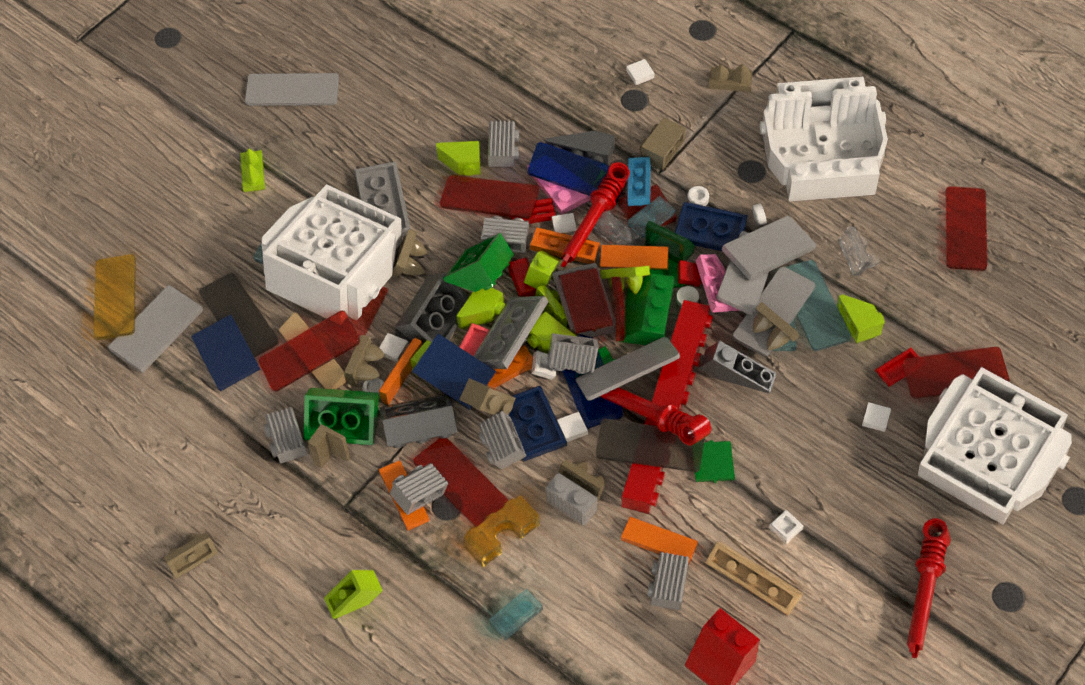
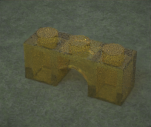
(514, 516)

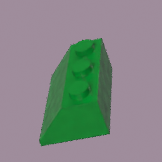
(480, 264)
(648, 310)
(343, 411)

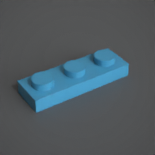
(639, 181)

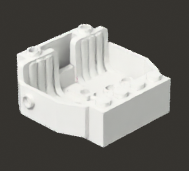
(830, 111)
(331, 253)
(1023, 456)

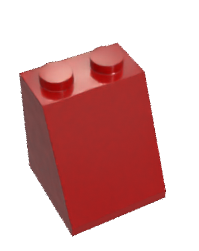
(723, 651)

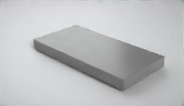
(382, 188)
(769, 247)
(156, 328)
(510, 331)

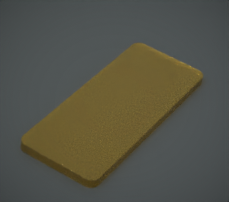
(115, 297)

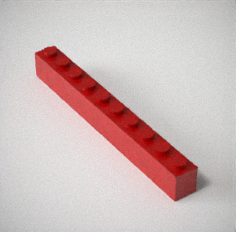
(671, 388)

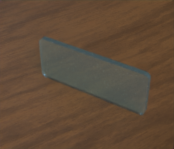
(819, 314)

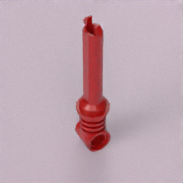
(602, 200)
(667, 417)
(930, 567)

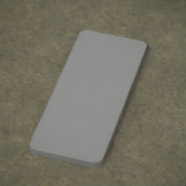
(292, 89)
(739, 290)
(785, 297)
(627, 368)

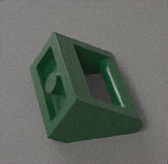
(679, 246)

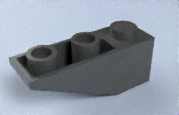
(590, 144)
(734, 367)

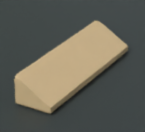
(329, 375)
(754, 577)

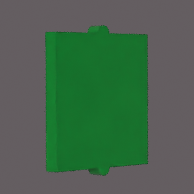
(716, 462)

